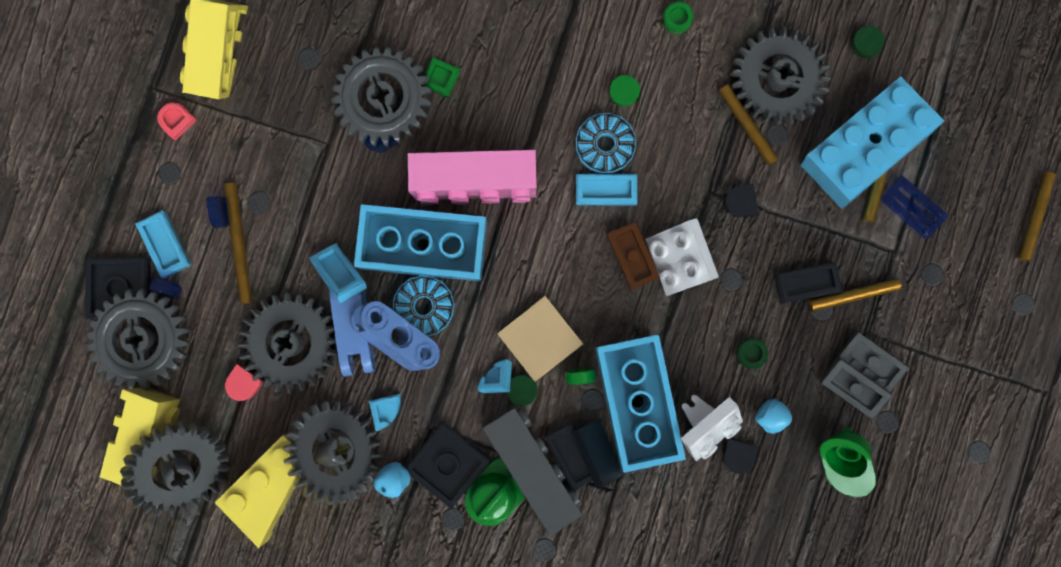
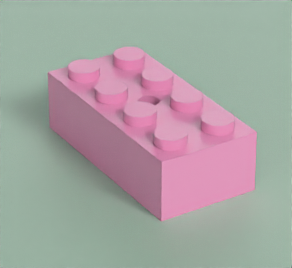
(472, 176)

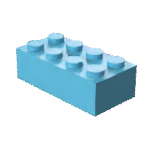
(850, 161)
(391, 238)
(646, 433)

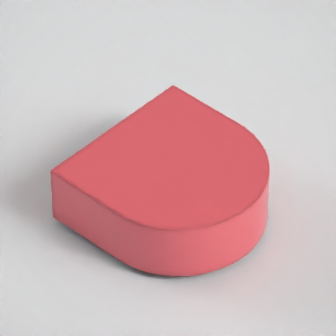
(175, 119)
(240, 384)

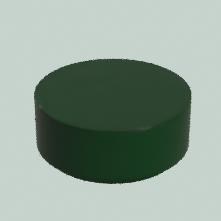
(867, 42)
(751, 353)
(522, 390)

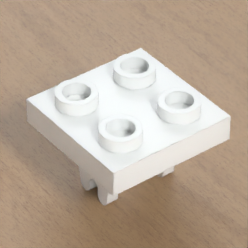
(682, 257)
(709, 426)

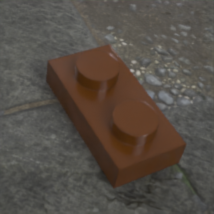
(633, 256)

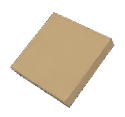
(540, 338)

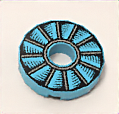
(610, 126)
(430, 288)

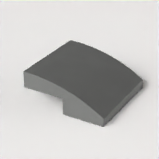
(864, 374)

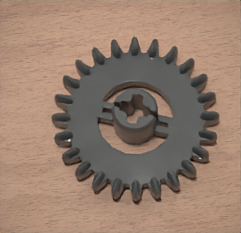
(799, 56)
(392, 123)
(132, 309)
(275, 369)
(351, 446)
(139, 466)

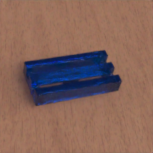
(914, 208)

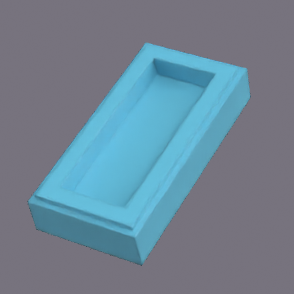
(606, 189)
(163, 244)
(338, 273)

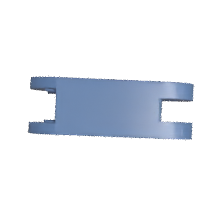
(375, 324)
(347, 340)

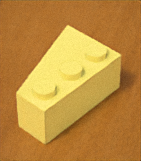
(210, 47)
(140, 415)
(260, 494)

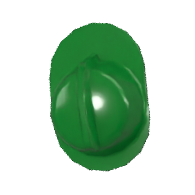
(849, 463)
(493, 495)

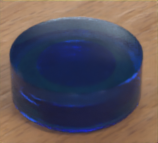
(165, 288)

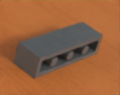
(532, 471)

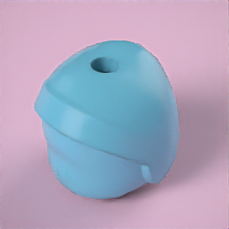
(773, 416)
(392, 480)

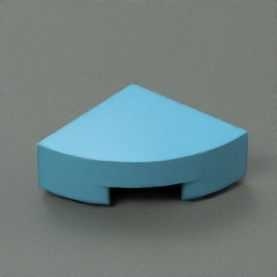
(497, 378)
(385, 410)

